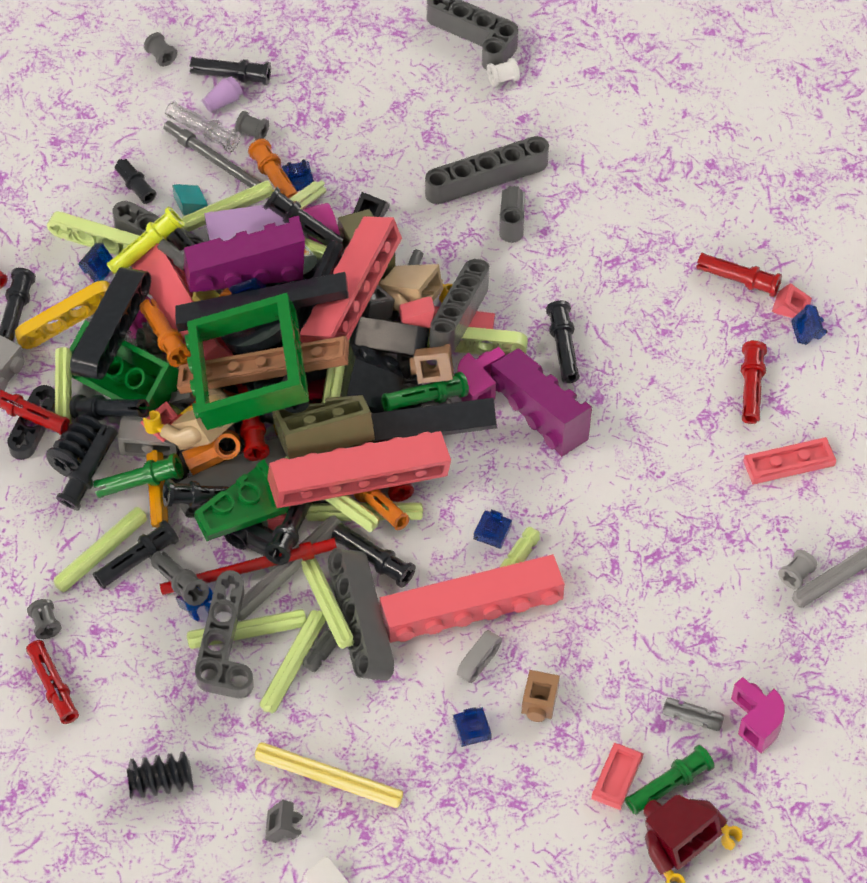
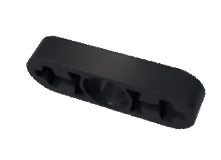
(35, 433)

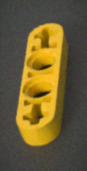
(37, 331)

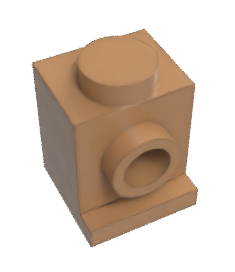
(426, 373)
(540, 695)

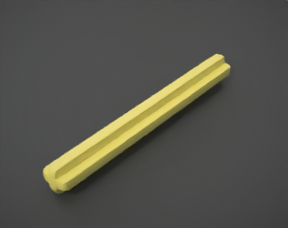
(329, 775)

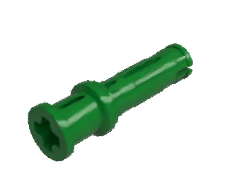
(433, 391)
(151, 473)
(681, 772)

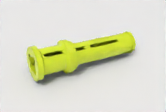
(153, 235)

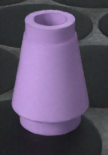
(222, 94)

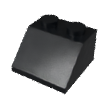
(370, 376)

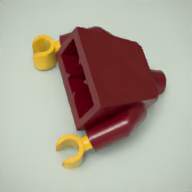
(682, 831)

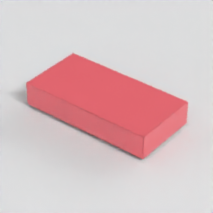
(617, 776)

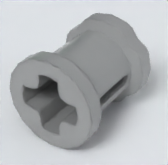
(797, 569)

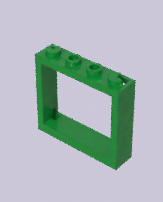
(257, 401)

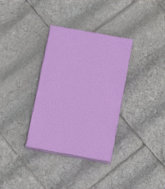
(227, 223)

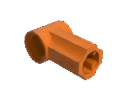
(208, 455)

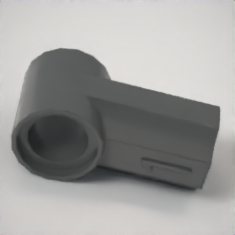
(512, 214)

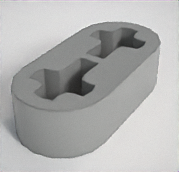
(479, 656)

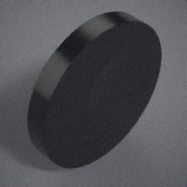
(255, 338)

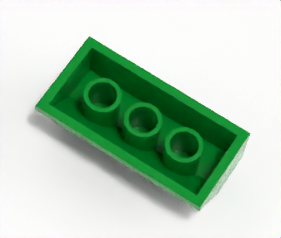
(133, 375)

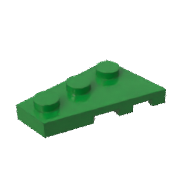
(240, 505)

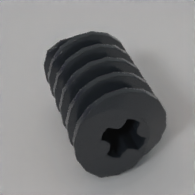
(73, 444)
(159, 774)

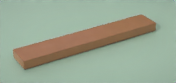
(266, 364)

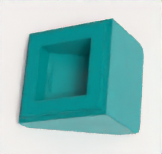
(188, 198)

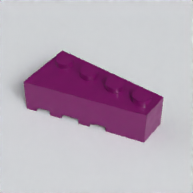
(268, 255)
(542, 402)

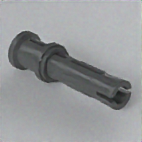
(182, 580)

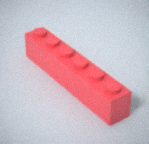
(364, 265)
(171, 289)
(358, 469)
(472, 598)

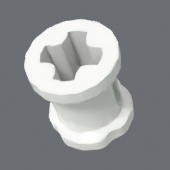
(503, 72)

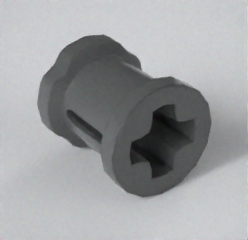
(164, 53)
(252, 126)
(44, 619)

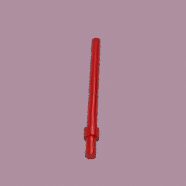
(305, 551)

